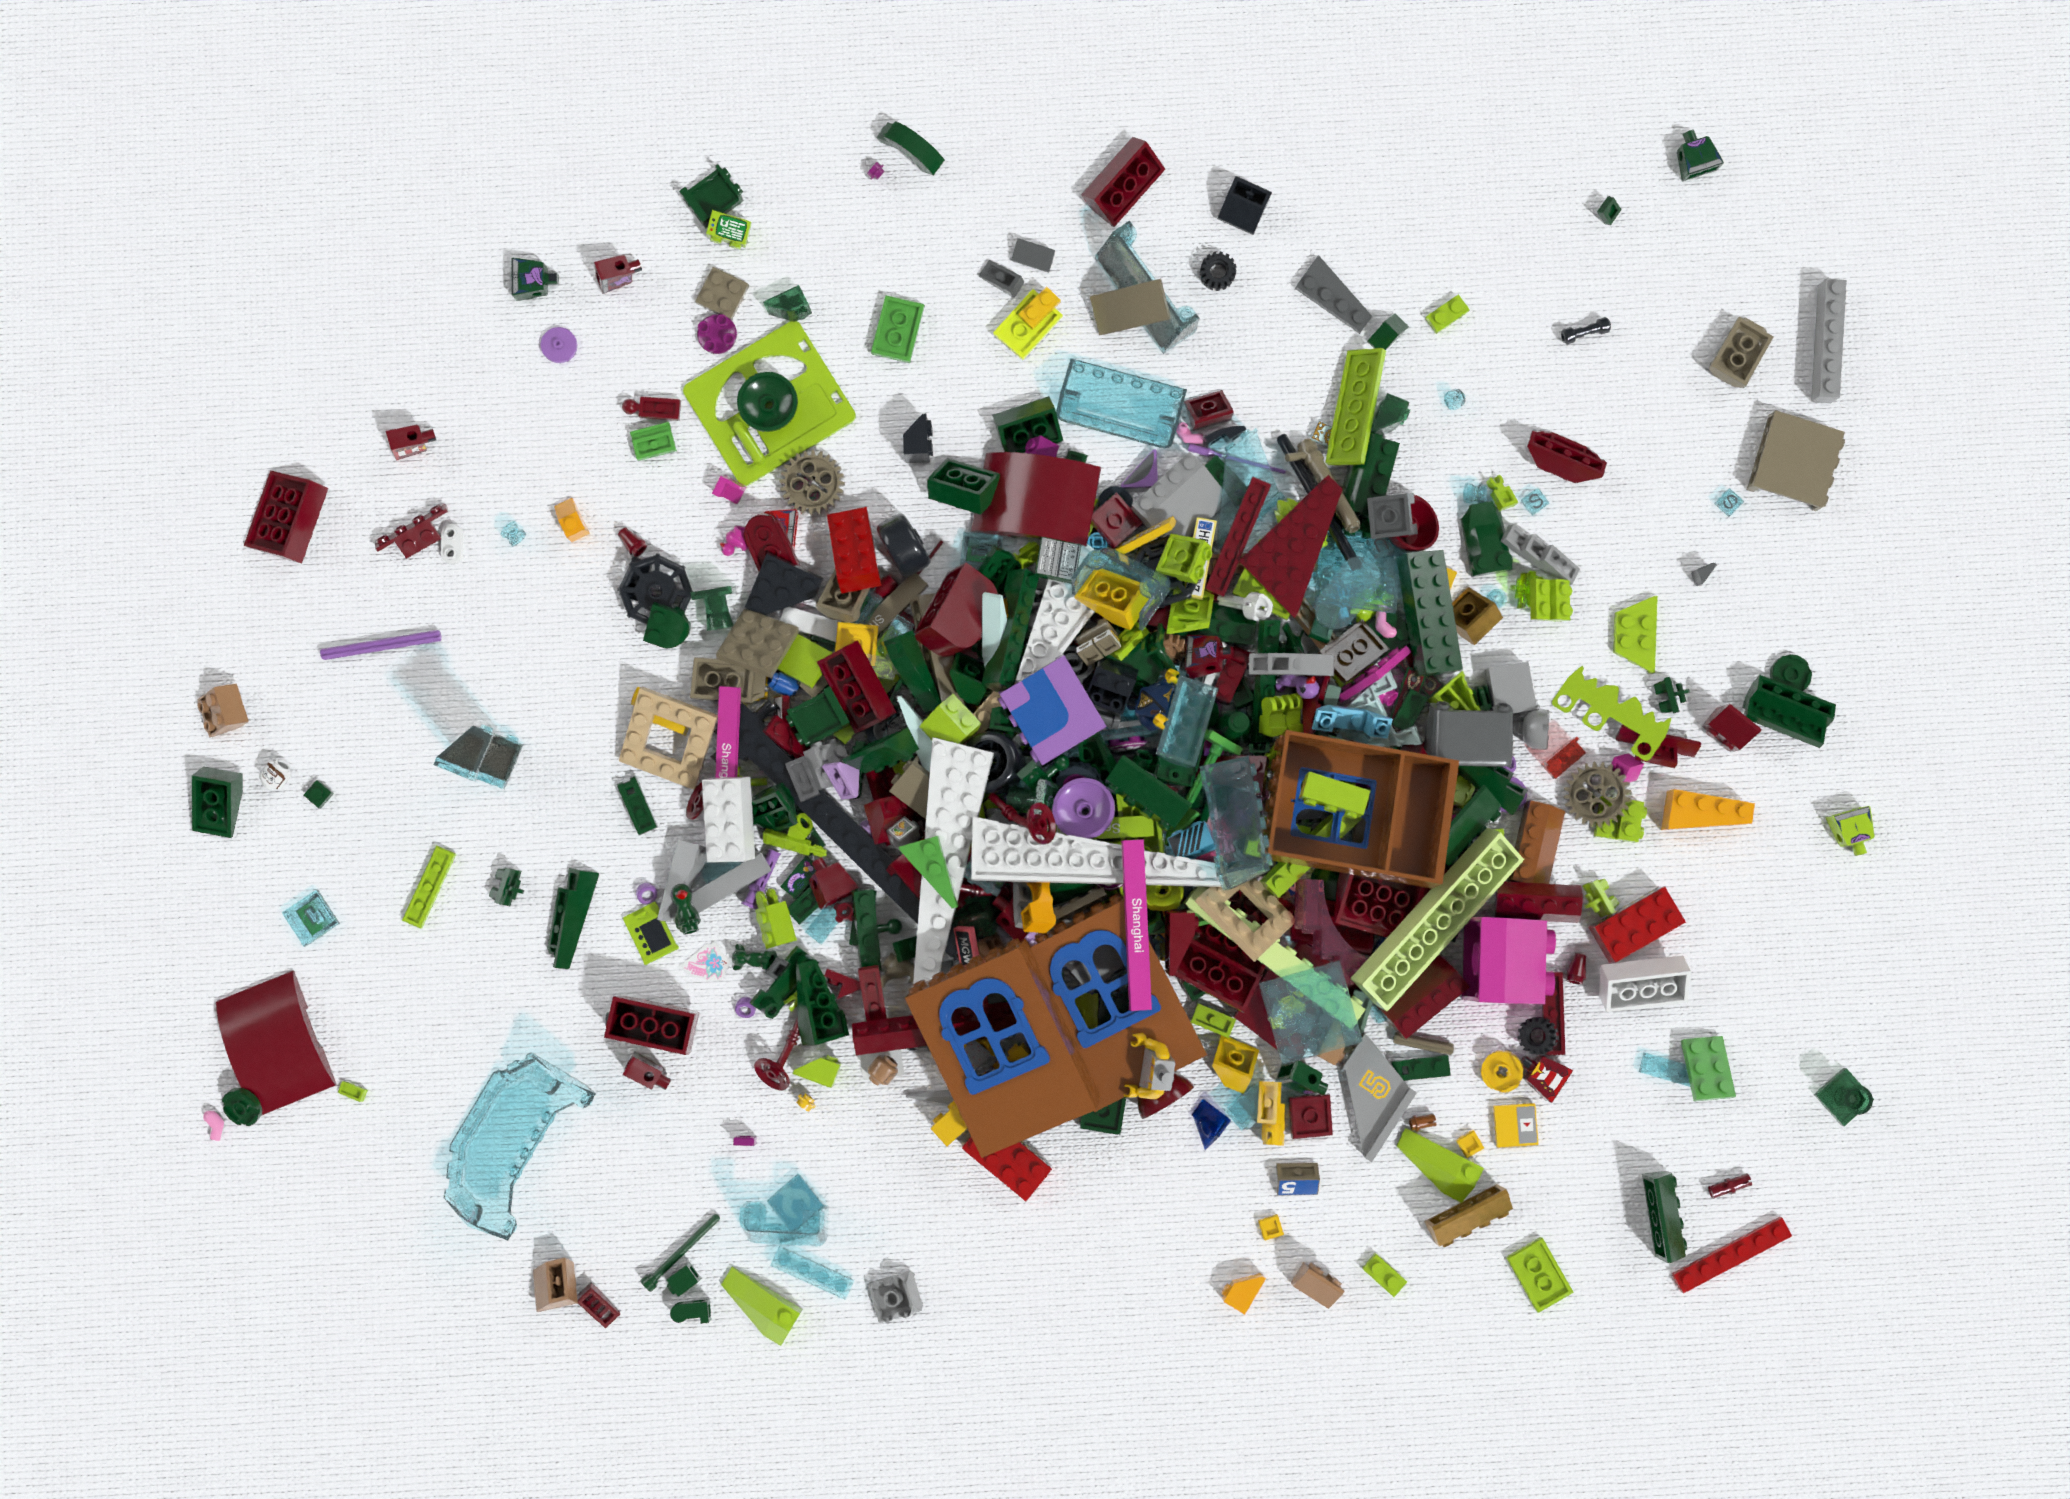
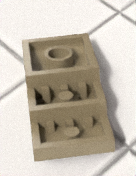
(1130, 307)

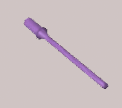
(1209, 452)

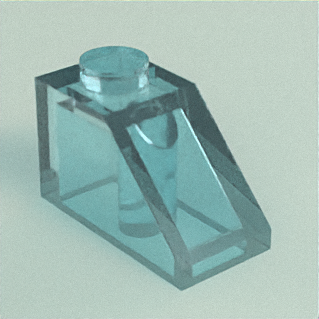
(1244, 1108)

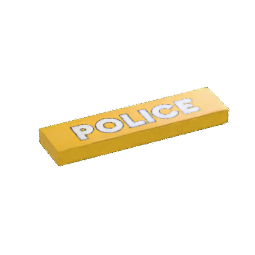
(1146, 536)

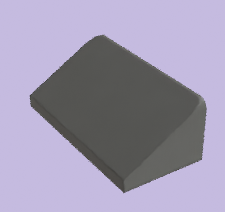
(1033, 255)

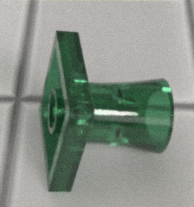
(716, 606)
(1022, 799)
(1845, 1097)

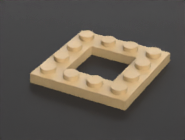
(702, 727)
(1251, 942)

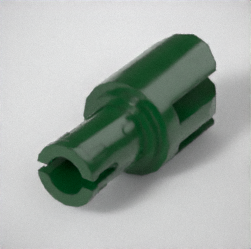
(1482, 697)

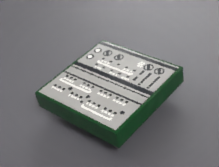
(1057, 559)

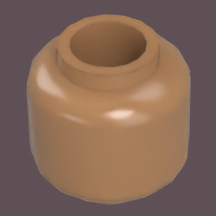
(882, 1070)

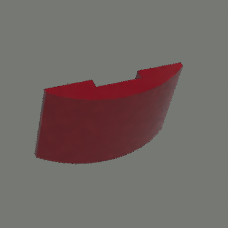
(1040, 497)
(1219, 964)
(273, 1043)

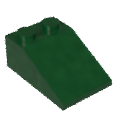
(216, 801)

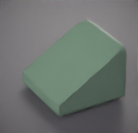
(1332, 695)

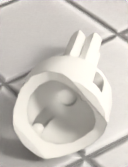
(1250, 605)

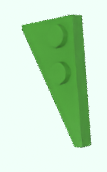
(930, 862)

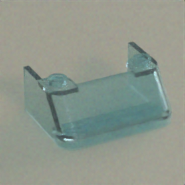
(1152, 586)

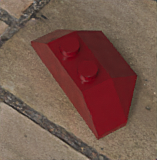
(1565, 457)

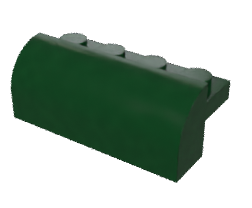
(1373, 476)
(1788, 710)

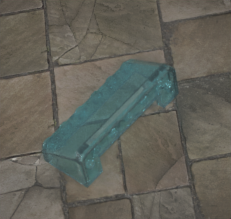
(1120, 404)
(1236, 821)

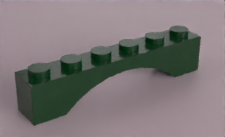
(1003, 666)

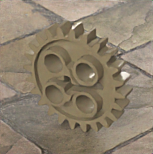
(822, 468)
(1609, 781)

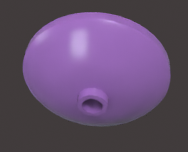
(1081, 795)

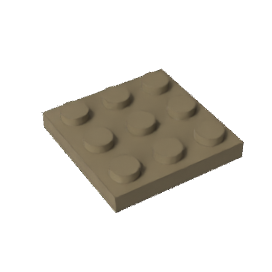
(757, 643)

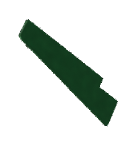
(1498, 782)
(569, 915)

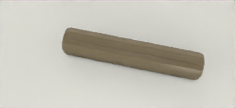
(1424, 1044)

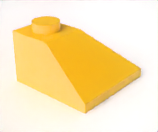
(1234, 1063)

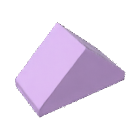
(843, 778)

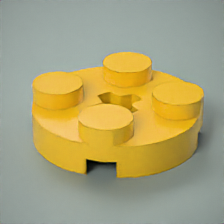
(1506, 1060)

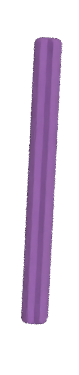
(380, 645)

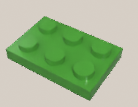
(897, 329)
(1708, 1068)

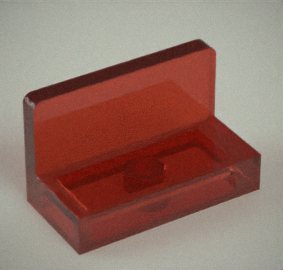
(1563, 758)

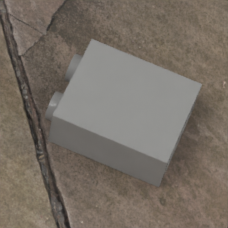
(1512, 686)

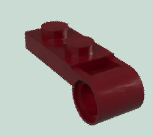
(1231, 675)

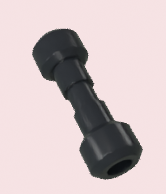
(1601, 326)

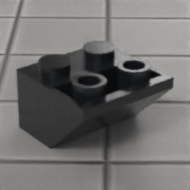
(1244, 205)
(916, 442)
(1112, 685)

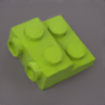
(1184, 558)
(1550, 600)
(1628, 827)

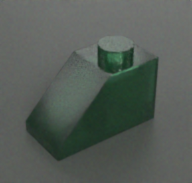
(789, 305)

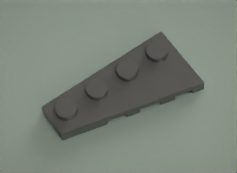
(1331, 294)

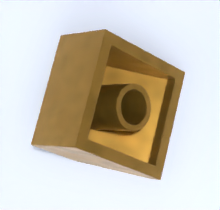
(1475, 615)

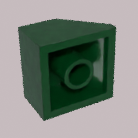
(967, 678)

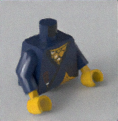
(1154, 702)

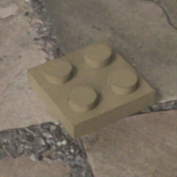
(722, 293)

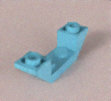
(1353, 719)

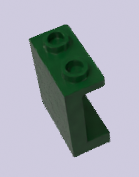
(712, 193)
(817, 718)

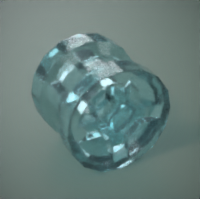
(513, 533)

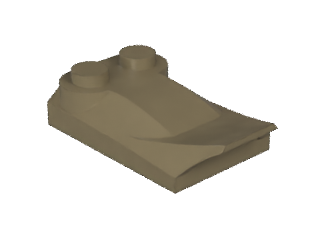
(1740, 353)
(840, 606)
(712, 673)

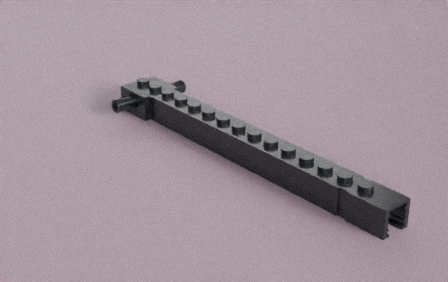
(826, 813)

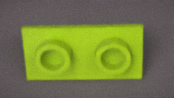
(1028, 554)

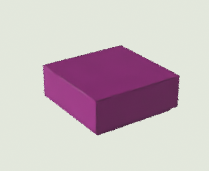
(743, 1140)

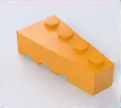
(1699, 810)

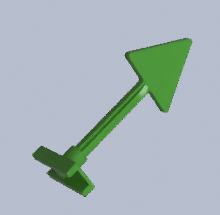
(1219, 744)

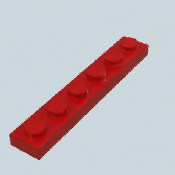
(1731, 1254)

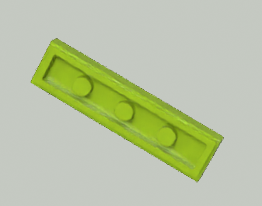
(429, 887)

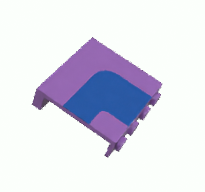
(1051, 710)

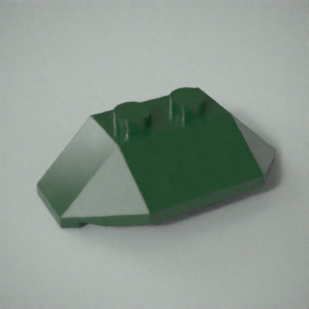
(774, 808)

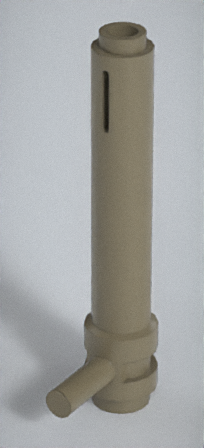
(1314, 461)

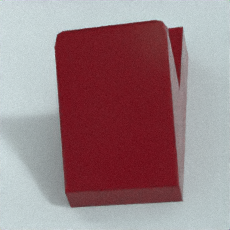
(849, 984)

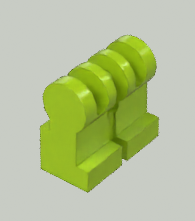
(1281, 714)

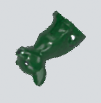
(753, 959)

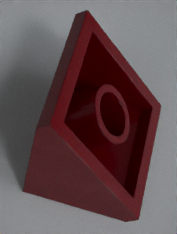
(1208, 410)

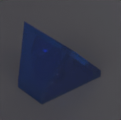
(1209, 1122)

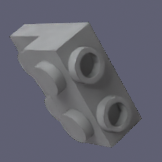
(824, 754)

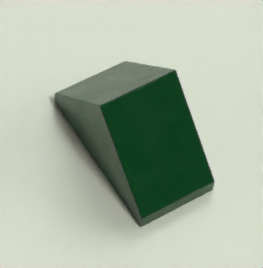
(1388, 332)

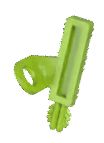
(795, 838)

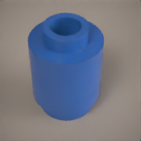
(783, 684)

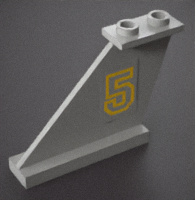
(1376, 1094)

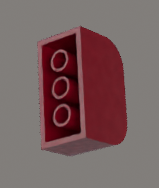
(955, 612)
(651, 1024)

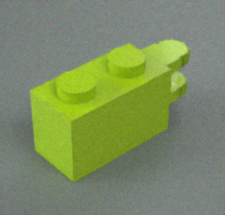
(774, 919)

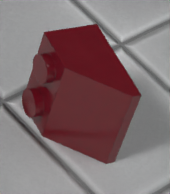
(1730, 727)
(884, 814)

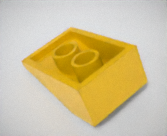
(1112, 597)

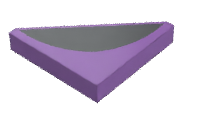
(1145, 474)

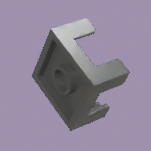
(1391, 516)

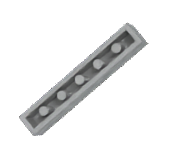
(1828, 341)

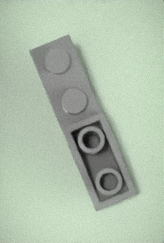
(1291, 664)

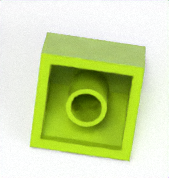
(951, 722)

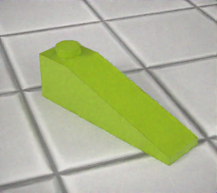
(1444, 1168)
(765, 1308)

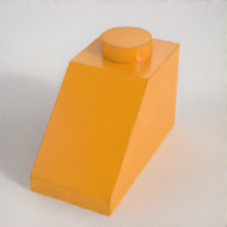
(571, 520)
(1242, 1291)

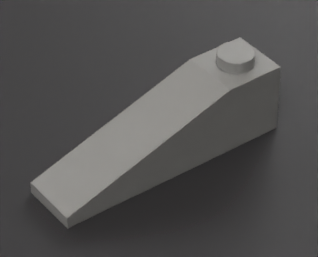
(685, 869)

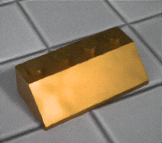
(1468, 1215)

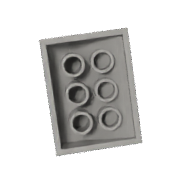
(1182, 492)

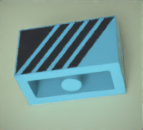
(1192, 841)

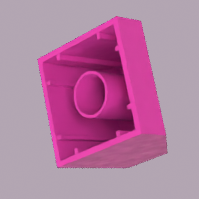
(1507, 960)

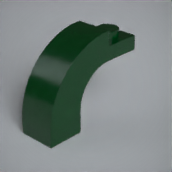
(912, 145)

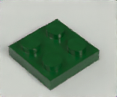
(1402, 636)

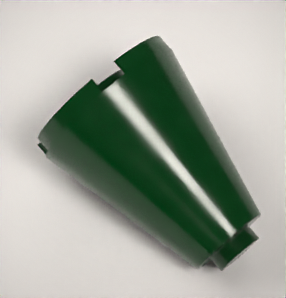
(1234, 726)

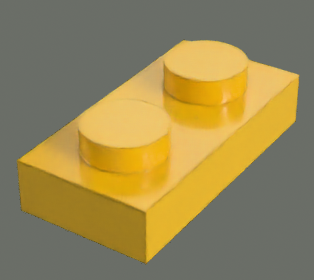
(1039, 308)

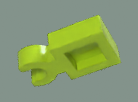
(1501, 495)

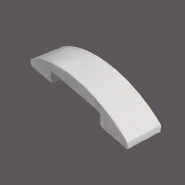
(811, 623)

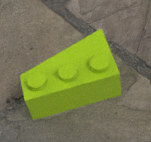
(1456, 694)

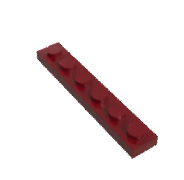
(1237, 536)

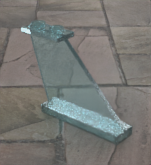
(1243, 462)

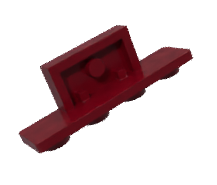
(415, 535)
(1667, 752)

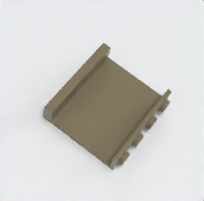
(1797, 459)

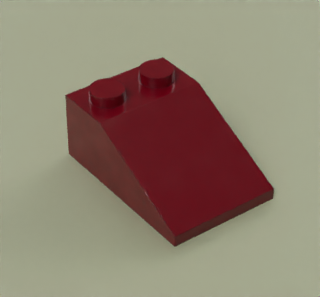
(1179, 932)

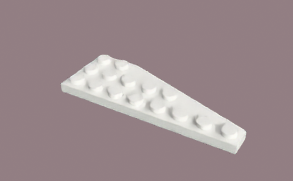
(1055, 625)

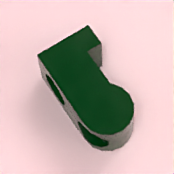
(690, 1310)

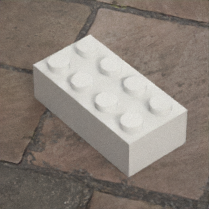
(728, 819)
(1644, 983)

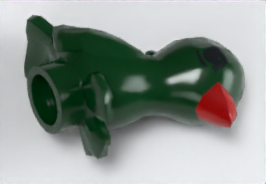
(686, 916)

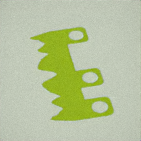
(1605, 703)

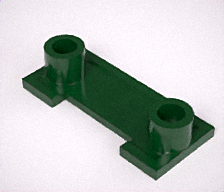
(783, 987)

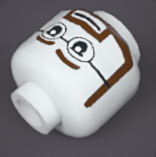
(275, 774)

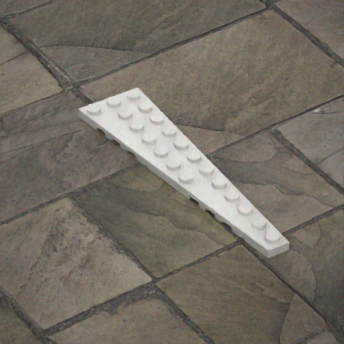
(954, 797)
(1012, 855)

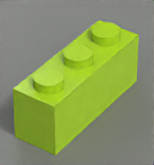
(1334, 795)

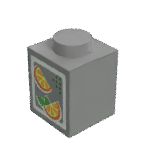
(903, 833)

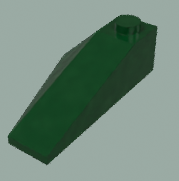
(908, 663)
(1095, 752)

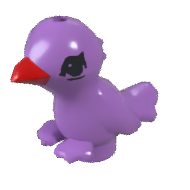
(1305, 686)

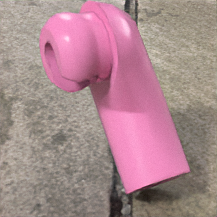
(1186, 435)
(1383, 627)
(216, 1123)

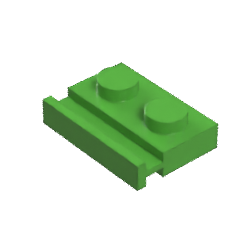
(653, 441)

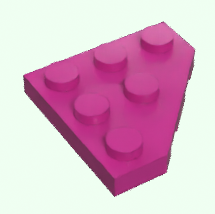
(1373, 673)

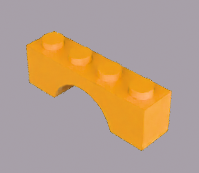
(1039, 914)

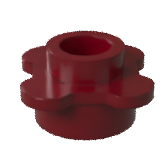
(839, 911)

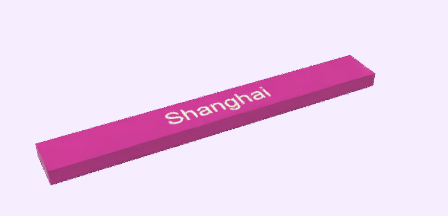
(728, 731)
(1136, 925)

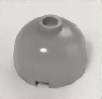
(1535, 729)

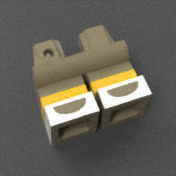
(1097, 641)

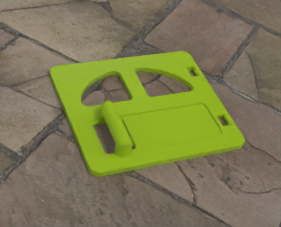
(815, 416)

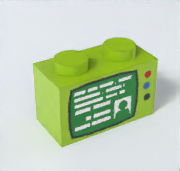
(728, 230)

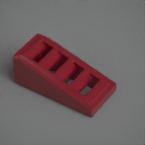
(592, 1310)

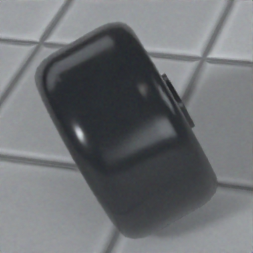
(903, 545)
(1009, 760)

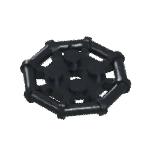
(654, 579)
(1185, 593)

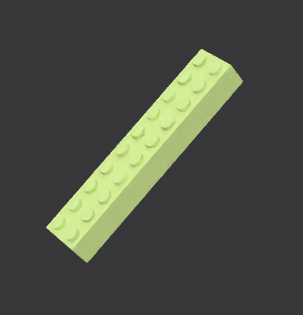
(1437, 919)

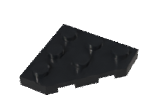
(781, 586)

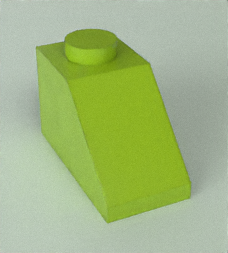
(821, 1071)

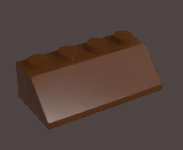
(1537, 842)

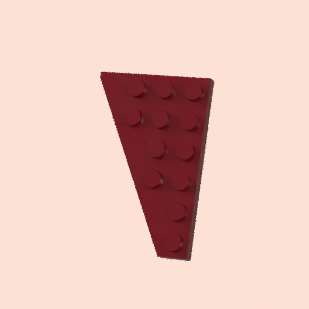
(1289, 551)

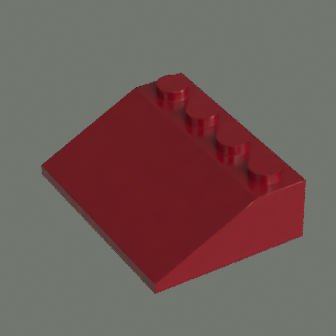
(286, 516)
(1374, 903)

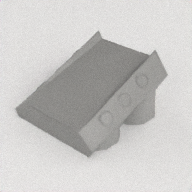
(895, 1296)

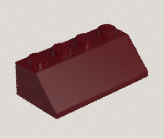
(1123, 181)
(856, 687)
(1539, 902)
(1425, 997)

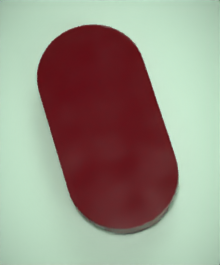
(766, 534)

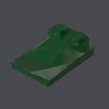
(1482, 536)

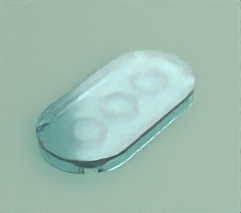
(1347, 593)

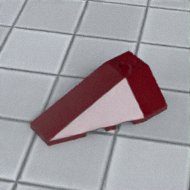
(1310, 705)

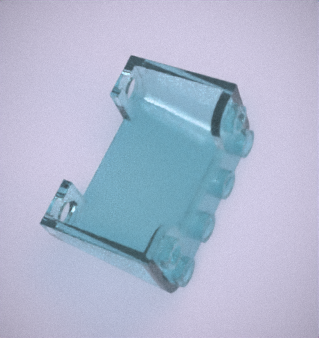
(811, 1233)

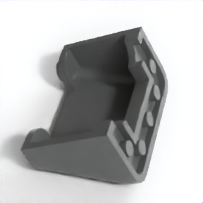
(1470, 735)

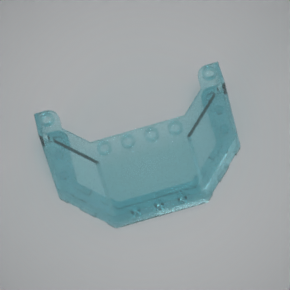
(501, 1139)

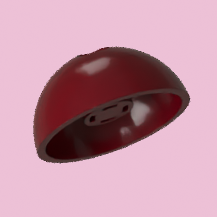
(1427, 528)
(1180, 1087)

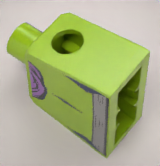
(1852, 828)

